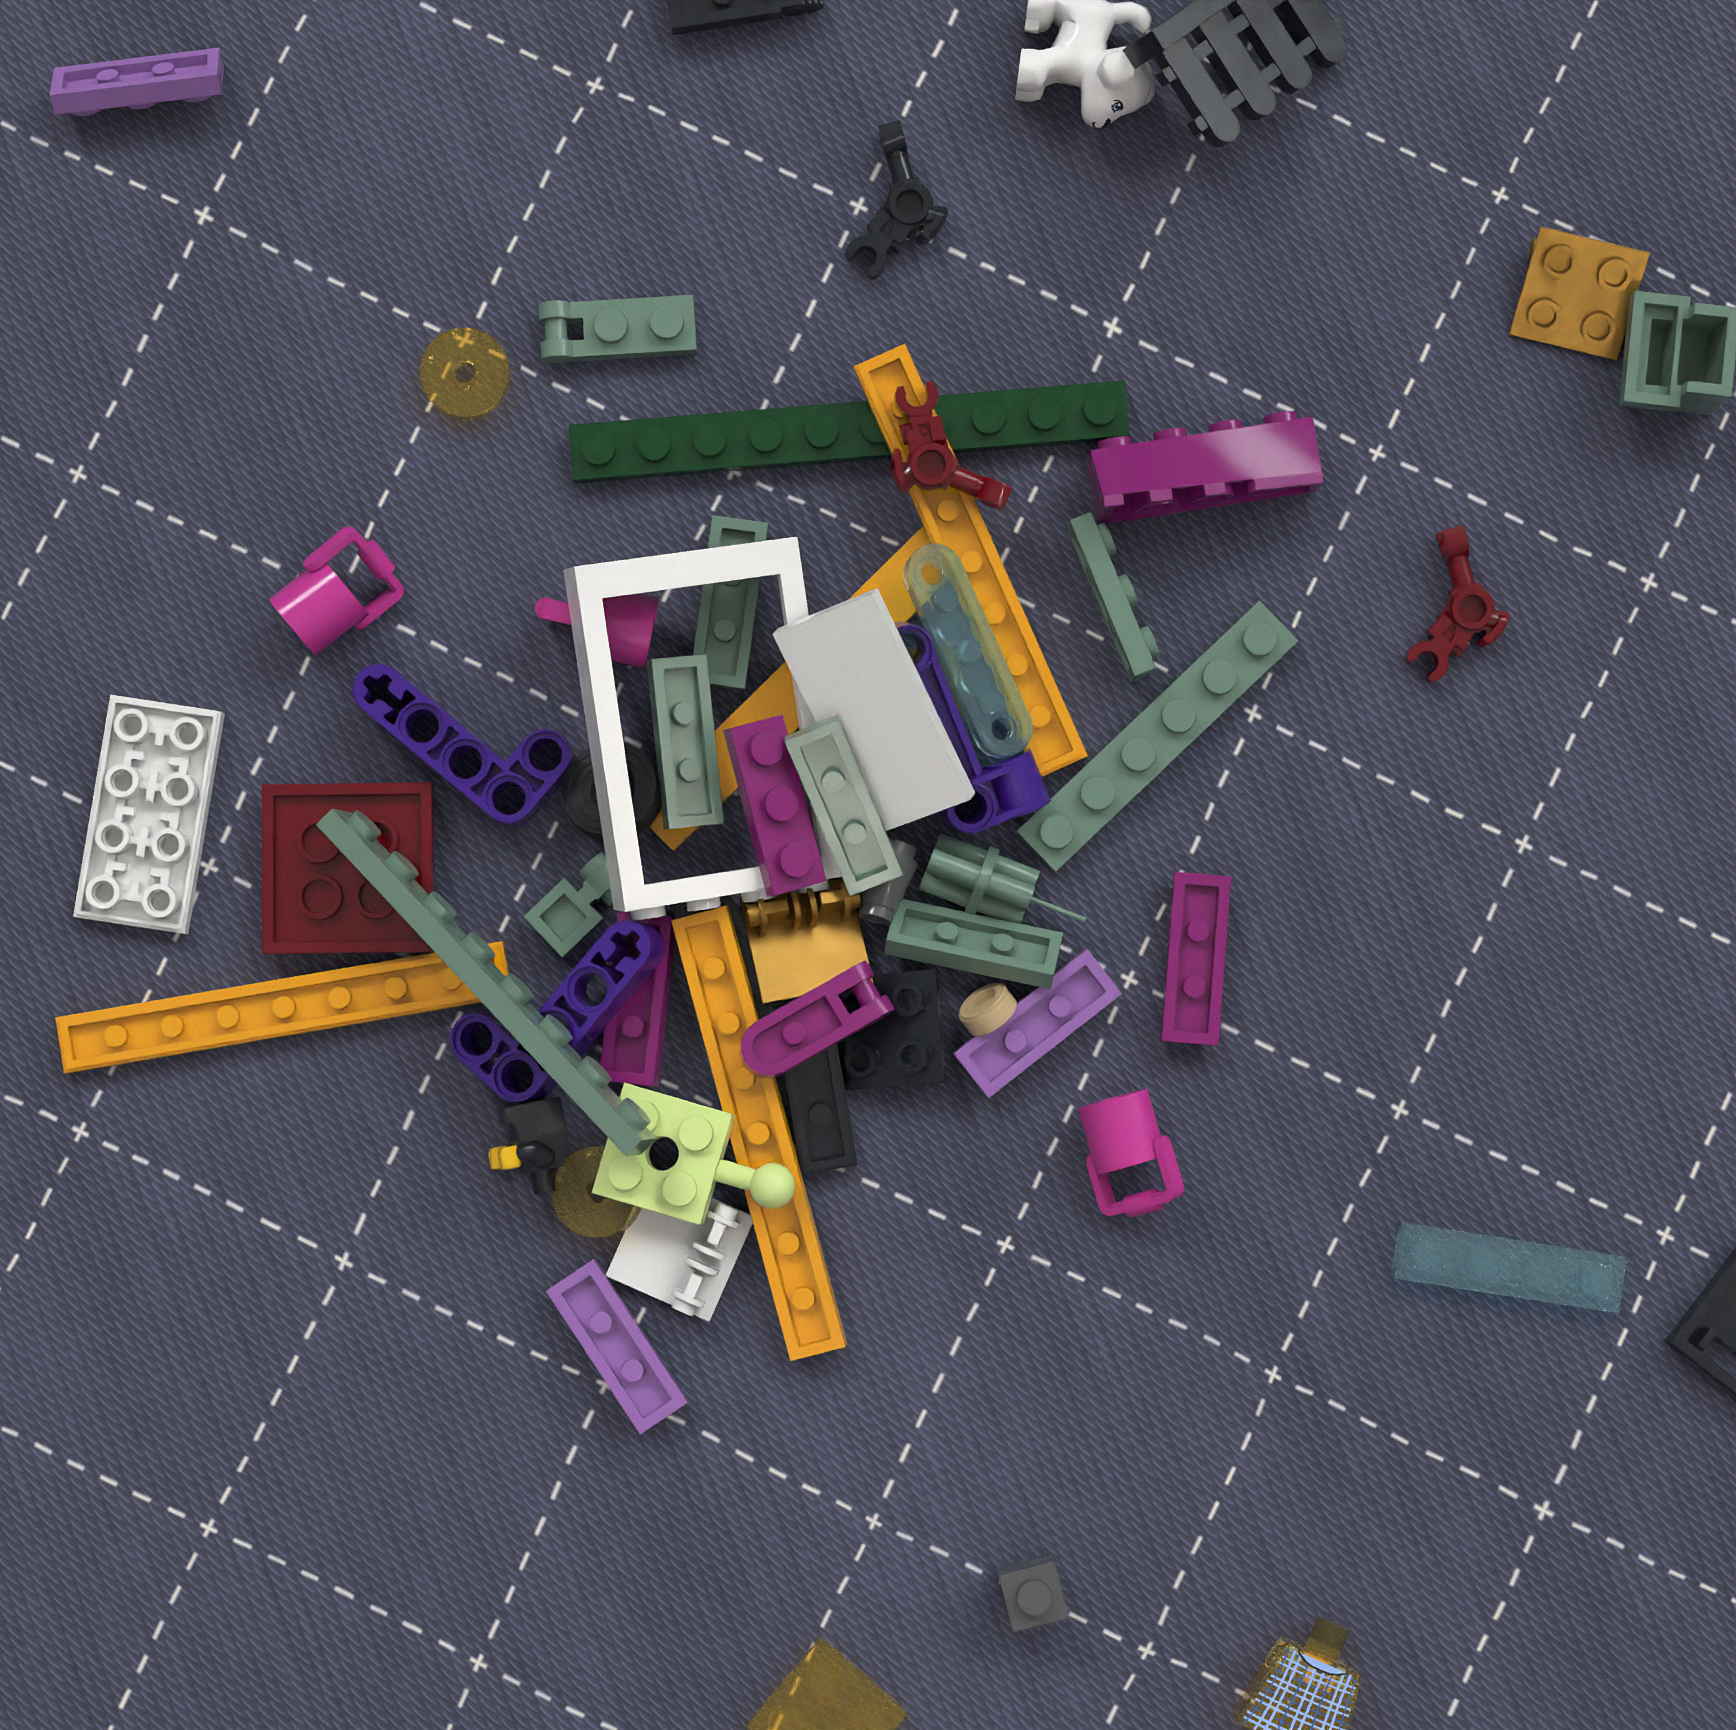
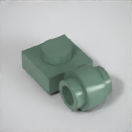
(567, 915)

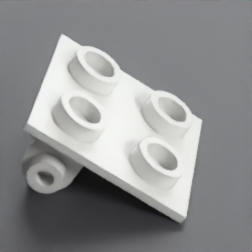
(682, 1259)

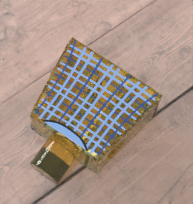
(1302, 1685)

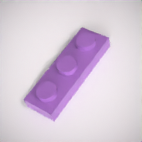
(137, 82)
(1038, 1023)
(617, 1346)

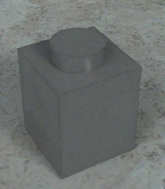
(1032, 1592)

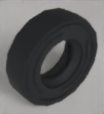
(580, 785)

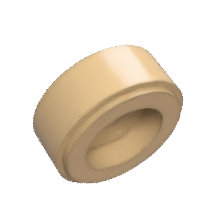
(987, 1009)

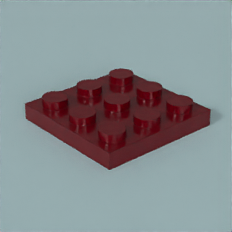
(314, 893)

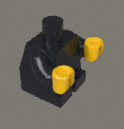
(535, 1143)

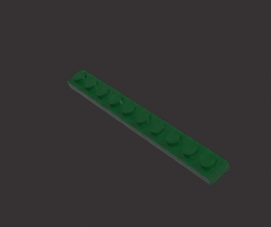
(840, 432)

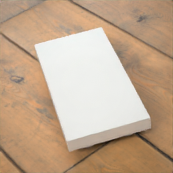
(858, 668)
(149, 814)

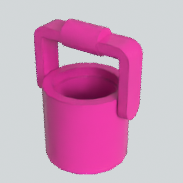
(322, 606)
(627, 619)
(1121, 1135)

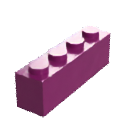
(1204, 469)

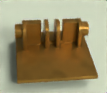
(1577, 292)
(803, 939)

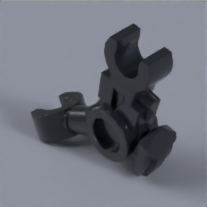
(905, 209)

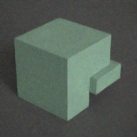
(1677, 354)

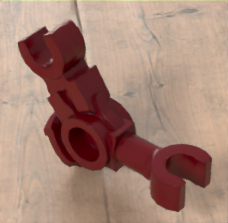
(930, 460)
(1466, 610)

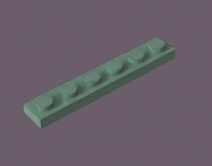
(1156, 736)

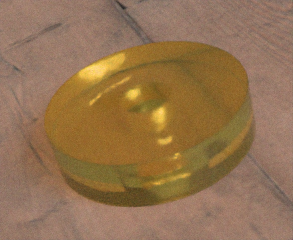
(462, 348)
(574, 1201)

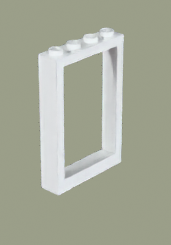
(585, 590)

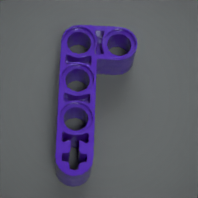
(454, 739)
(567, 1002)

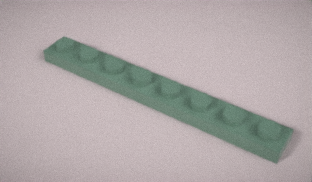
(504, 996)

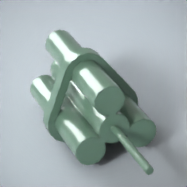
(983, 881)

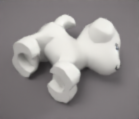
(1081, 57)

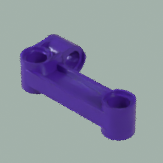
(1002, 789)

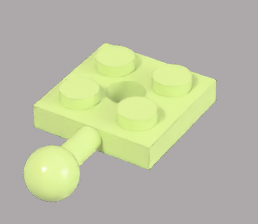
(689, 1185)

